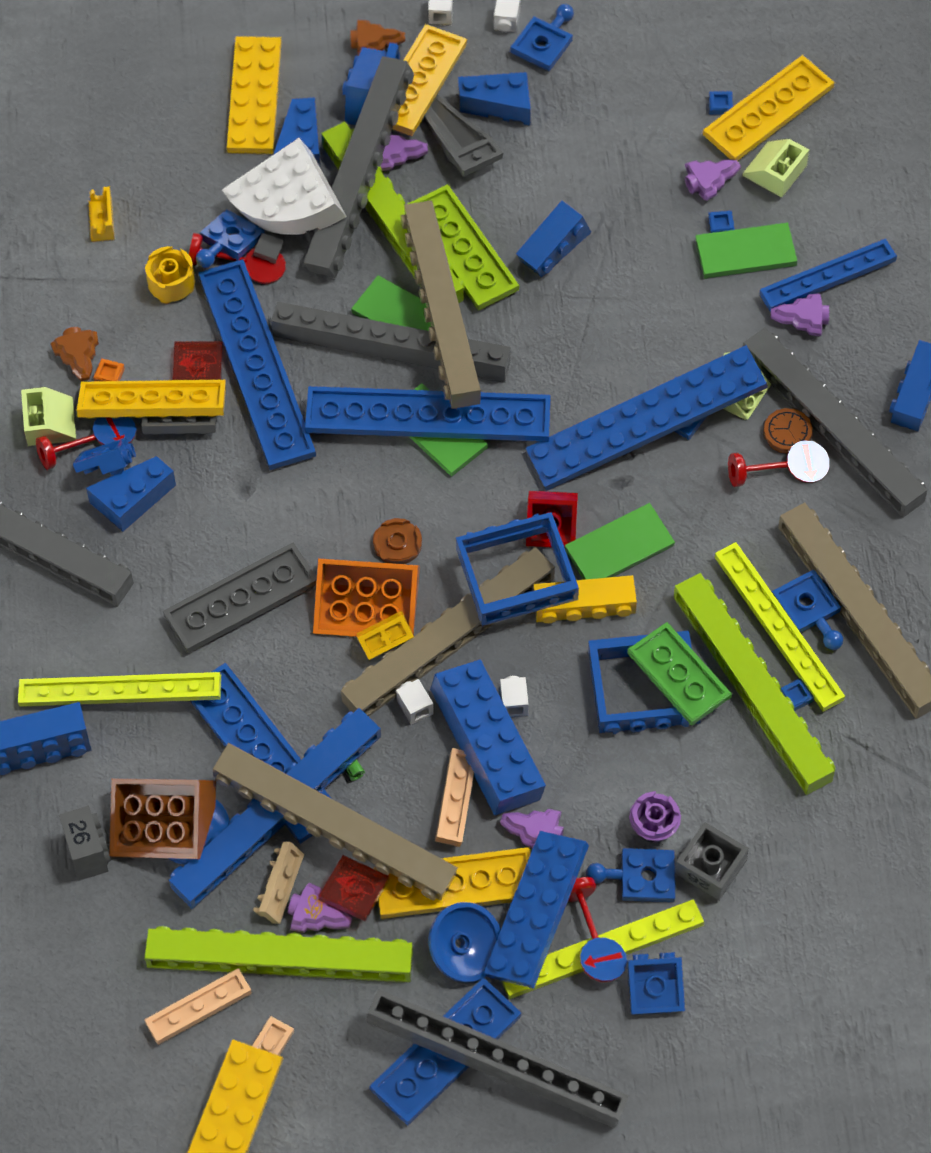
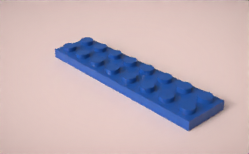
(244, 724)

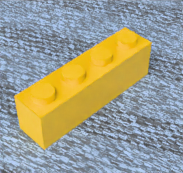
(595, 599)

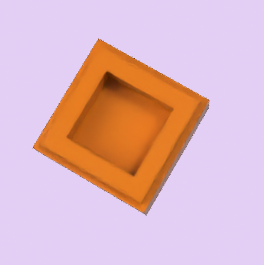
(109, 371)

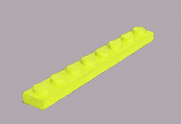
(779, 626)
(120, 689)
(631, 937)

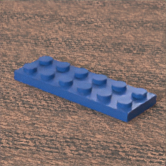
(536, 909)
(424, 1074)

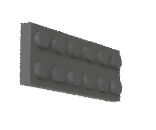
(240, 597)

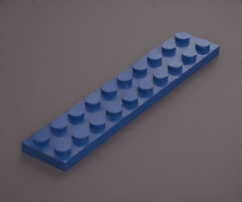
(256, 365)
(426, 414)
(646, 417)

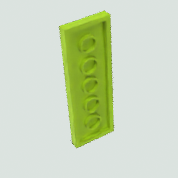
(469, 251)

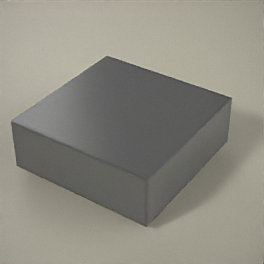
(268, 248)

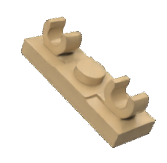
(280, 882)

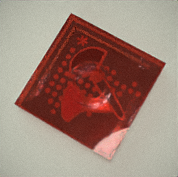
(197, 360)
(353, 888)

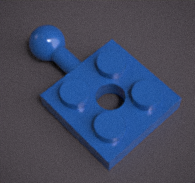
(538, 31)
(243, 238)
(822, 608)
(633, 884)

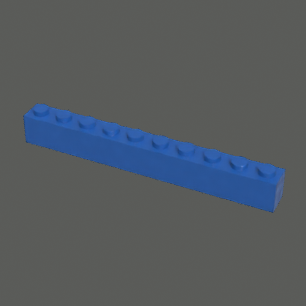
(257, 825)

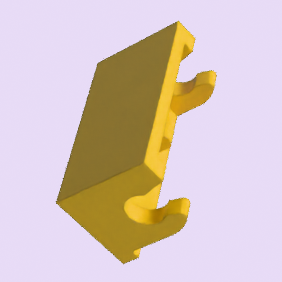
(101, 216)
(385, 635)

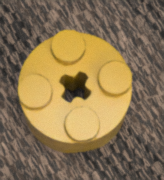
(170, 274)

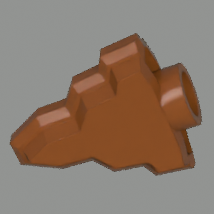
(374, 36)
(77, 350)

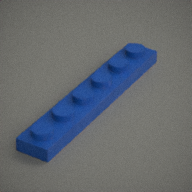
(828, 274)

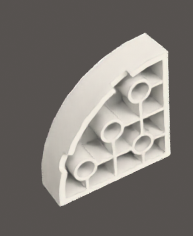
(286, 193)

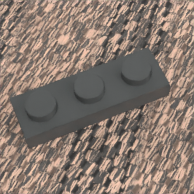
(178, 425)

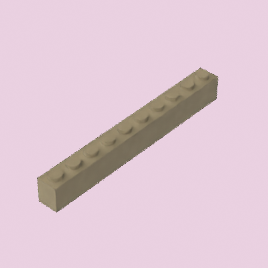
(441, 305)
(859, 608)
(442, 637)
(335, 822)

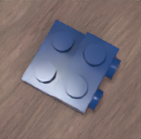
(109, 457)
(656, 983)

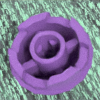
(655, 817)

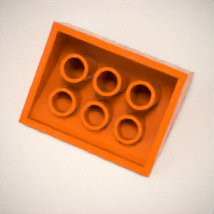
(362, 594)

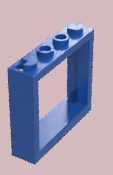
(526, 602)
(632, 721)

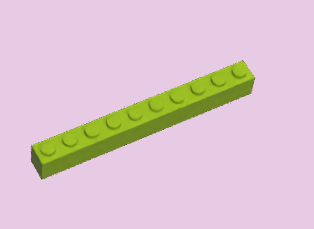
(382, 201)
(754, 684)
(279, 954)

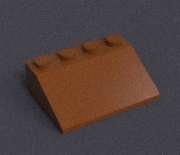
(160, 817)

